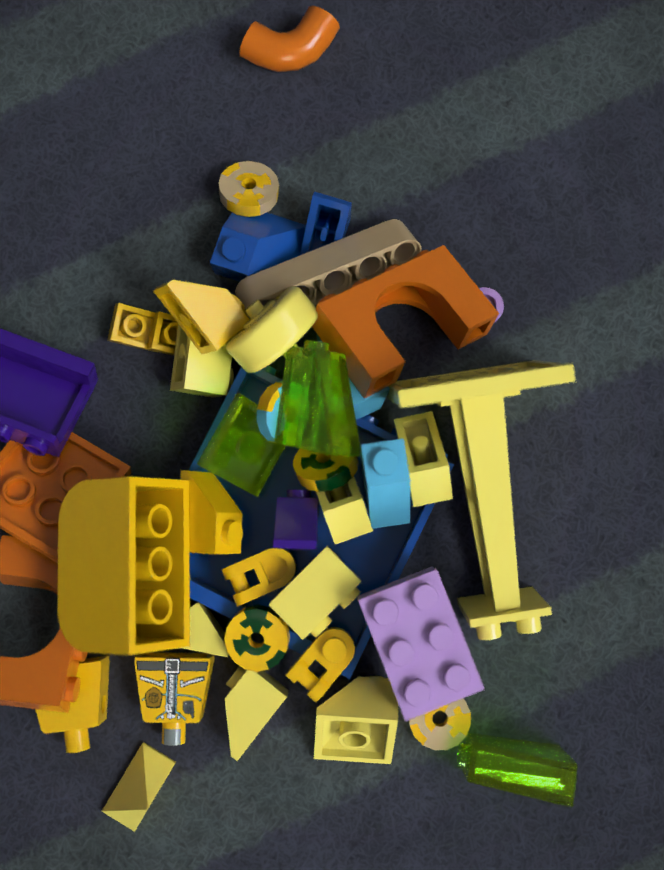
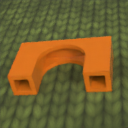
(428, 282)
(49, 676)

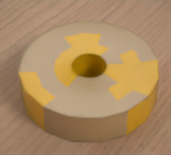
(253, 201)
(443, 735)

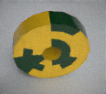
(323, 471)
(255, 655)

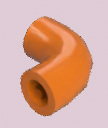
(290, 49)

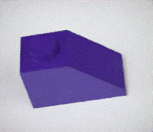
(296, 521)

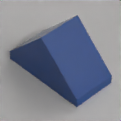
(326, 221)

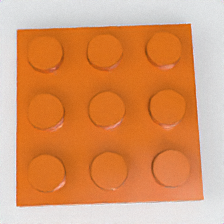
(36, 486)

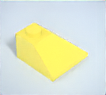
(358, 722)

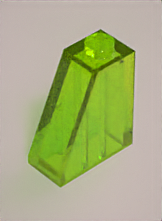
(317, 402)
(519, 767)

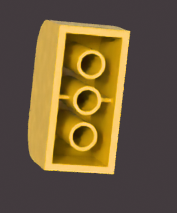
(125, 565)

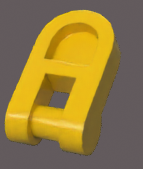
(273, 568)
(334, 651)

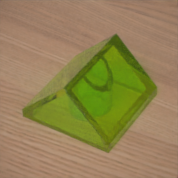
(239, 449)

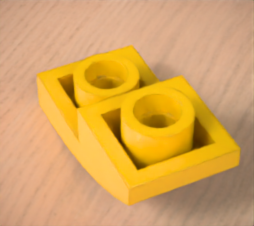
(143, 329)

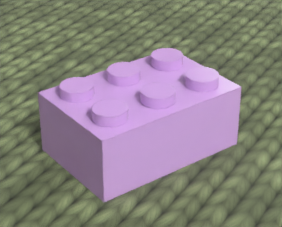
(420, 643)

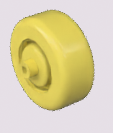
(272, 329)

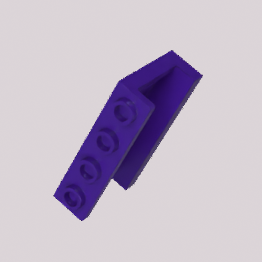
(41, 393)

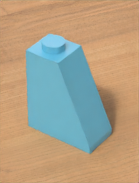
(386, 482)

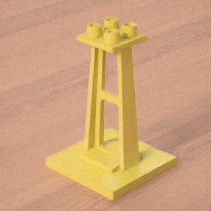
(482, 449)

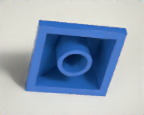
(255, 244)

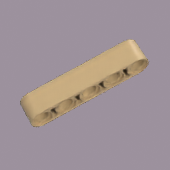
(334, 266)

